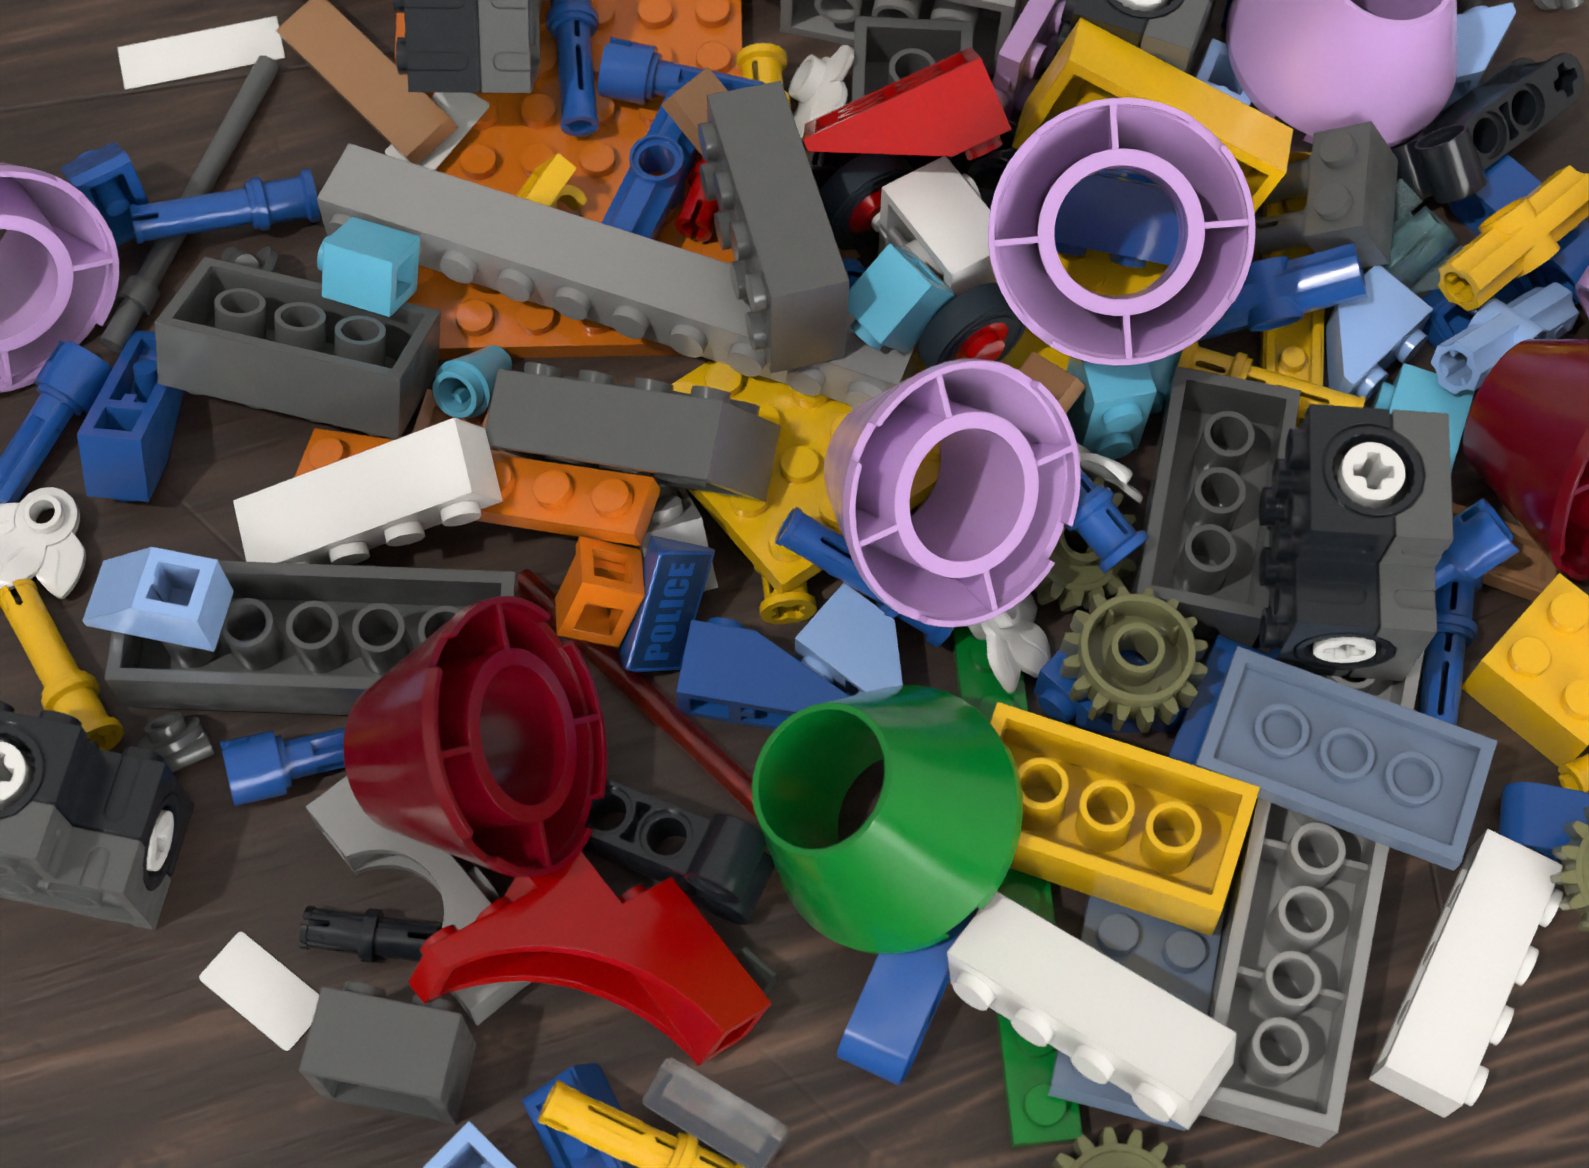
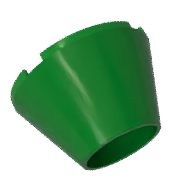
(934, 837)

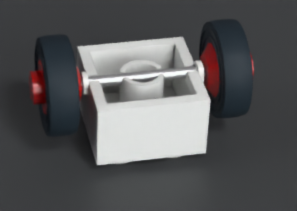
(946, 226)

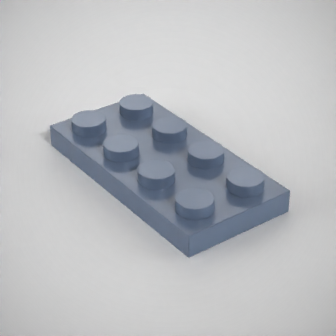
(1348, 757)
(1158, 951)

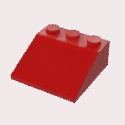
(925, 114)

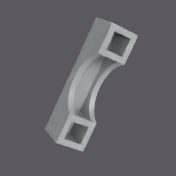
(370, 847)

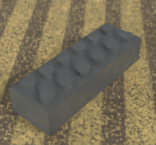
(299, 637)

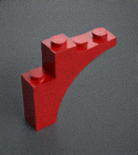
(634, 950)

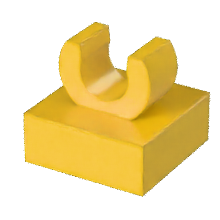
(548, 184)

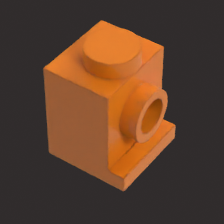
(600, 592)

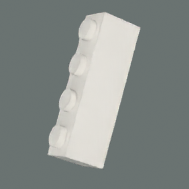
(372, 498)
(1468, 974)
(1091, 1010)

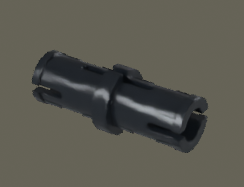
(365, 934)

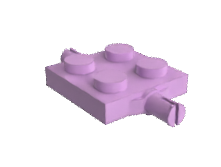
(1027, 53)

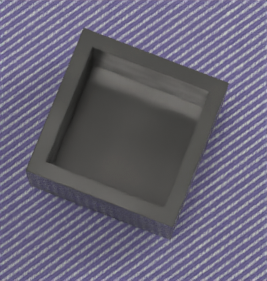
(388, 1053)

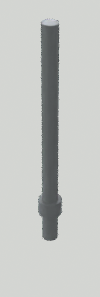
(141, 291)

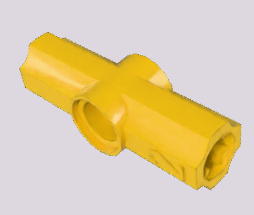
(1516, 239)

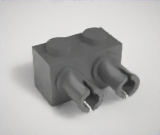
(1348, 197)

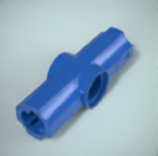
(647, 199)
(1284, 289)

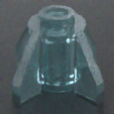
(1418, 242)

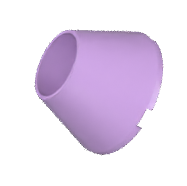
(1342, 66)
(1211, 214)
(53, 270)
(998, 497)

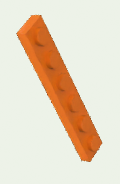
(535, 492)

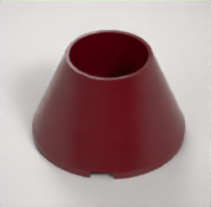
(1533, 444)
(484, 742)

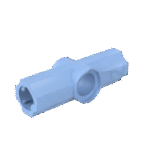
(1496, 328)

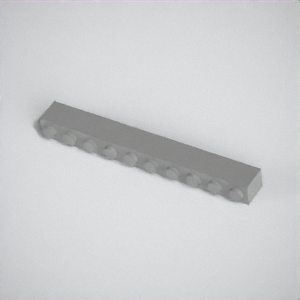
(585, 270)

